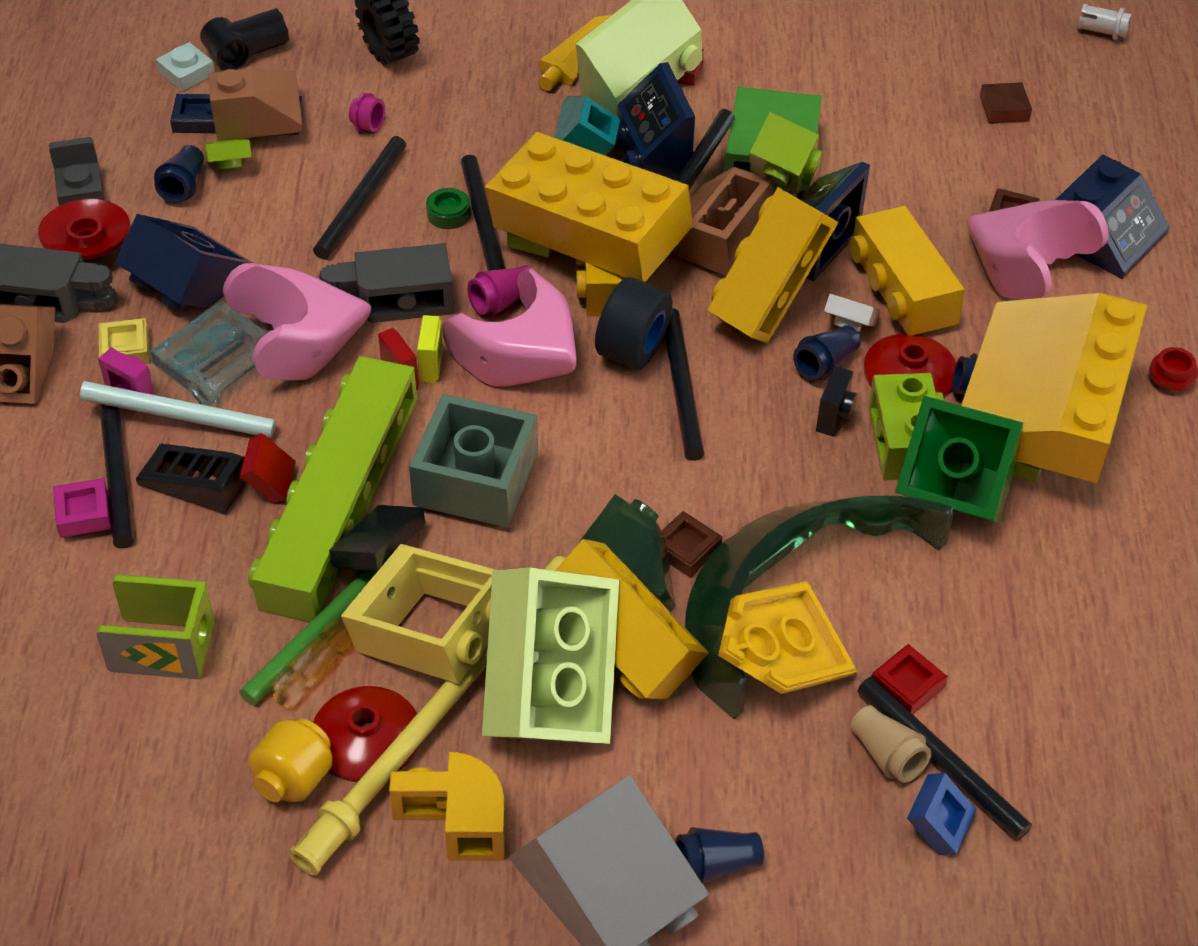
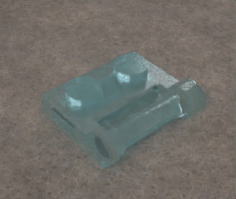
(205, 344)

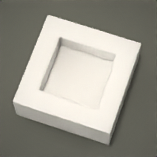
(851, 312)

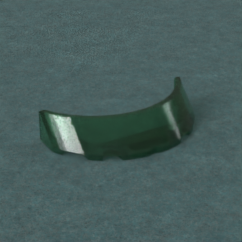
(763, 545)

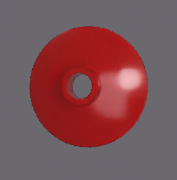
(85, 227)
(911, 355)
(358, 747)

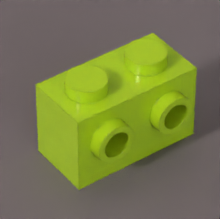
(785, 154)
(893, 414)

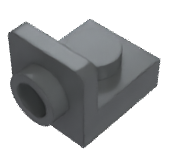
(76, 170)

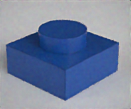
(941, 813)

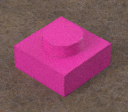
(125, 372)
(81, 507)

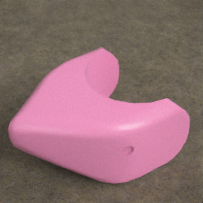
(1025, 238)
(306, 316)
(521, 348)

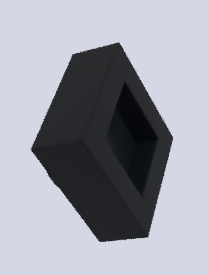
(836, 402)

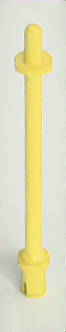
(340, 818)

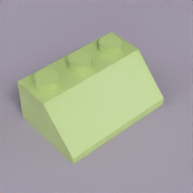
(633, 45)
(550, 656)

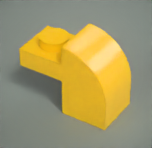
(464, 796)

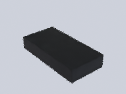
(377, 537)

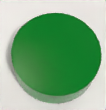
(448, 208)

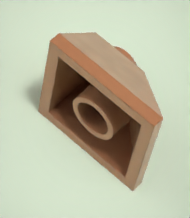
(254, 103)

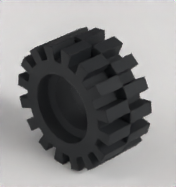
(387, 29)

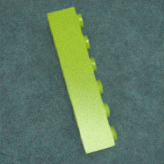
(333, 489)

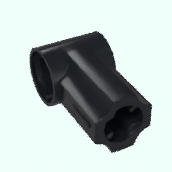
(235, 41)

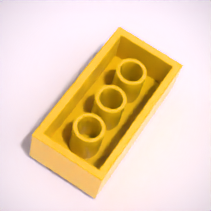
(590, 206)

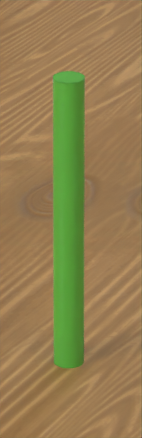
(259, 685)

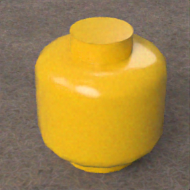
(290, 760)

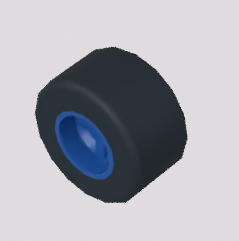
(633, 323)

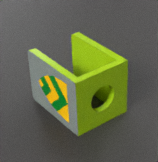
(155, 650)

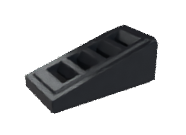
(203, 491)

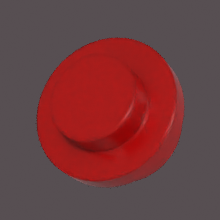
(1174, 369)

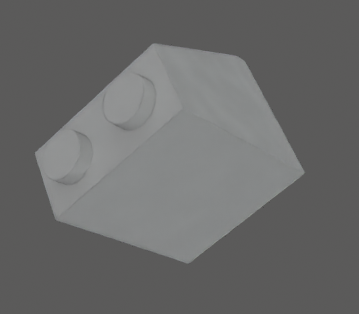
(612, 871)

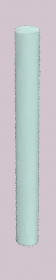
(177, 409)

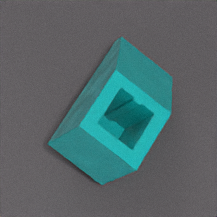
(587, 124)

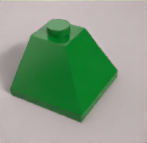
(961, 459)

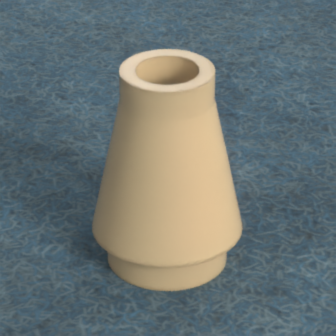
(894, 747)

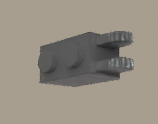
(54, 280)
(397, 281)

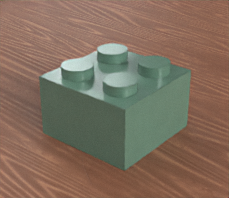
(474, 460)

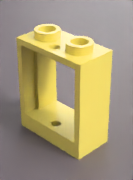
(408, 575)

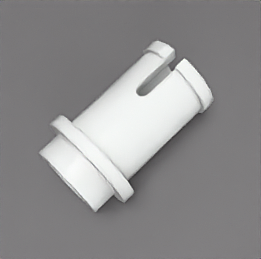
(1105, 21)

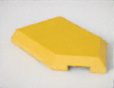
(784, 639)

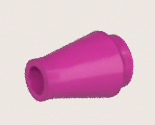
(494, 290)

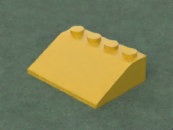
(1060, 373)

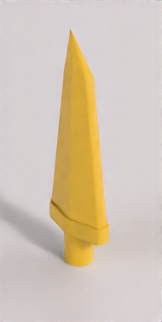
(562, 62)

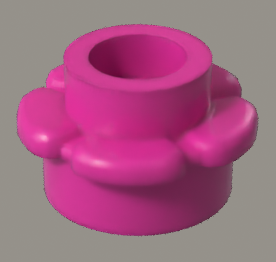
(367, 113)

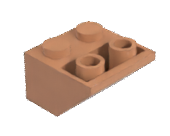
(722, 217)
(25, 351)

